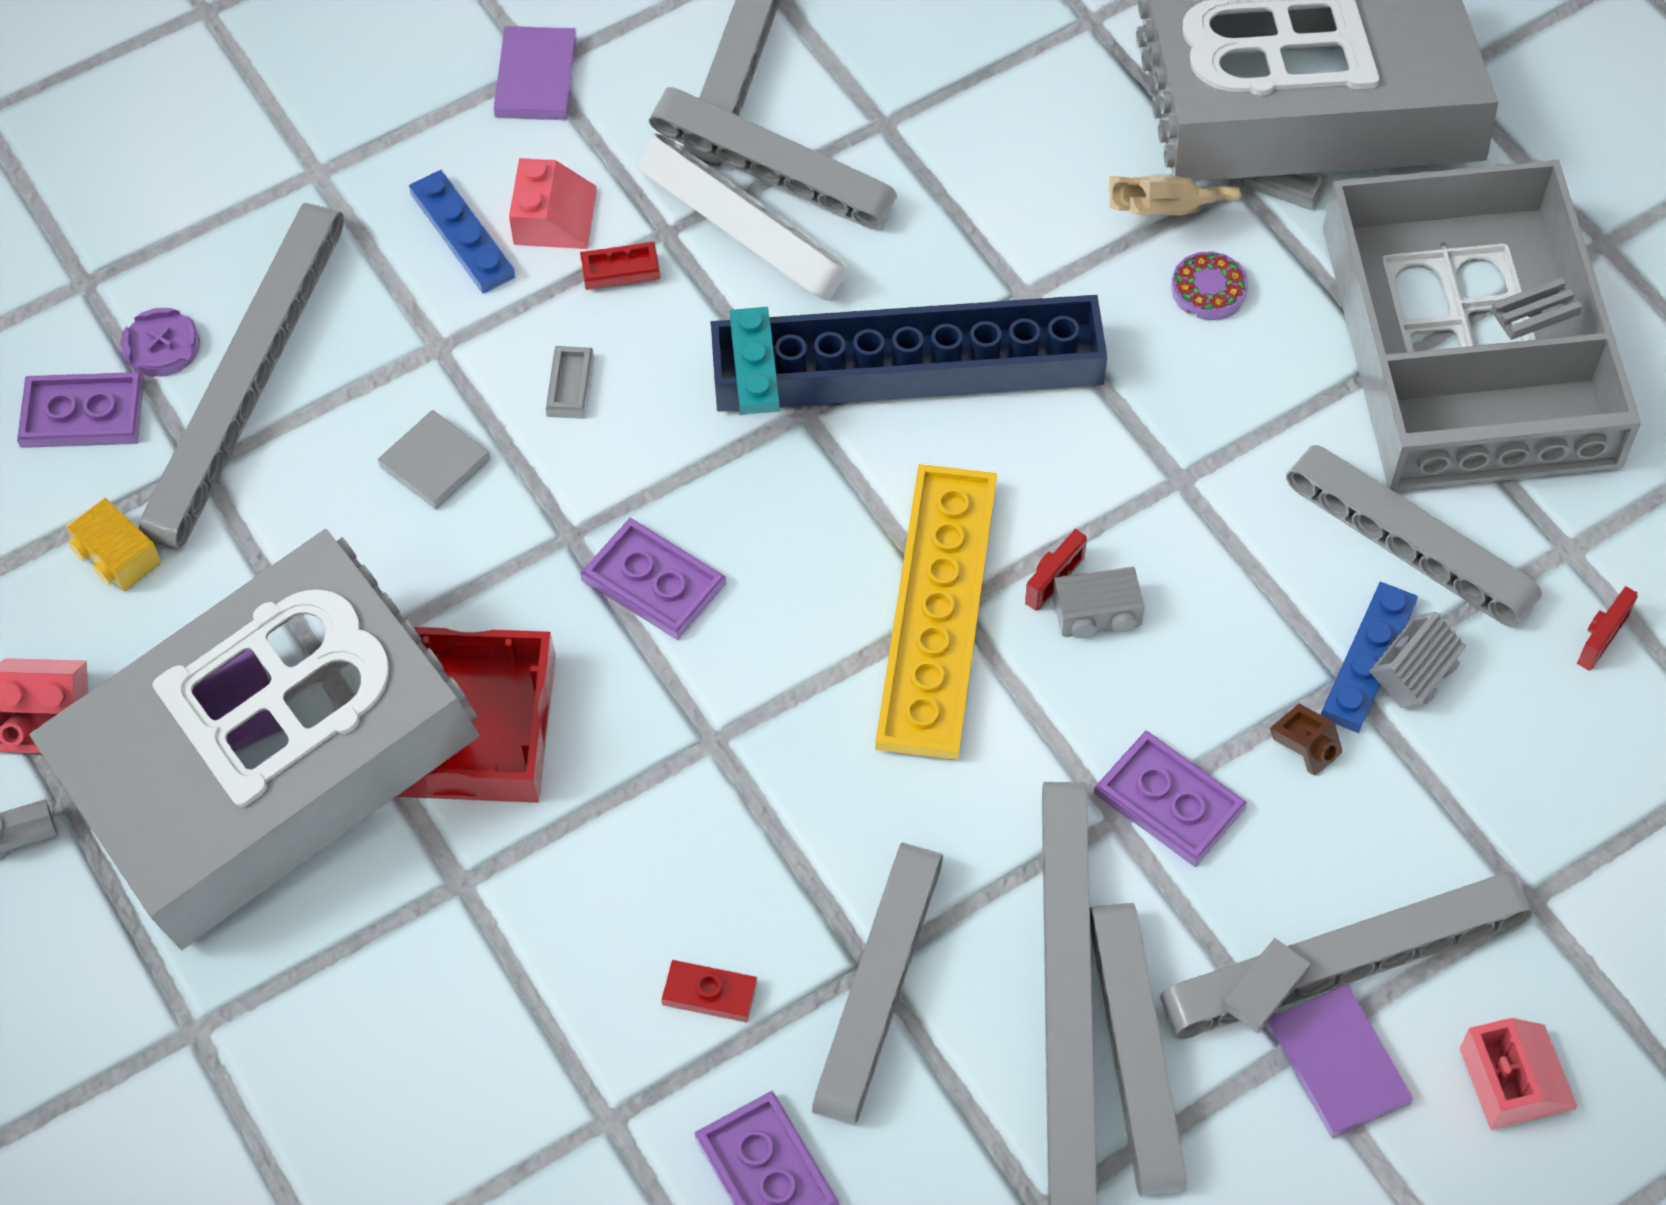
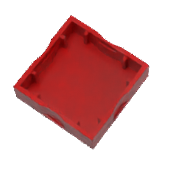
(510, 689)

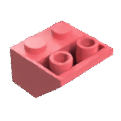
(35, 693)
(1515, 1072)

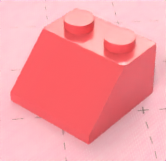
(551, 205)

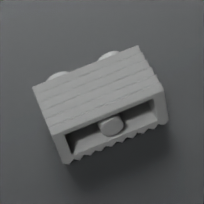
(1098, 602)
(1418, 660)

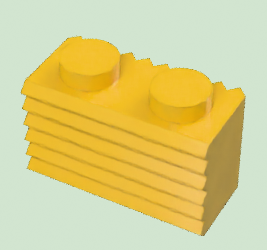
(113, 544)

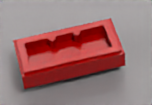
(620, 265)
(1053, 565)
(1605, 628)
(709, 991)

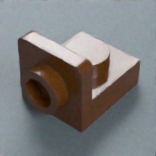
(1309, 736)

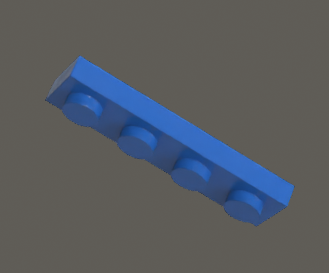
(462, 231)
(1355, 685)

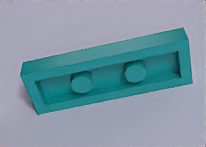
(754, 360)

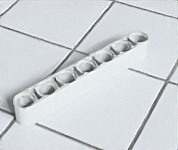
(743, 217)

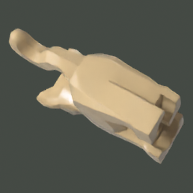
(1164, 194)

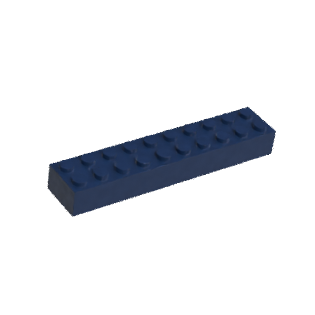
(925, 351)

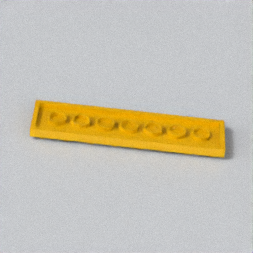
(936, 613)

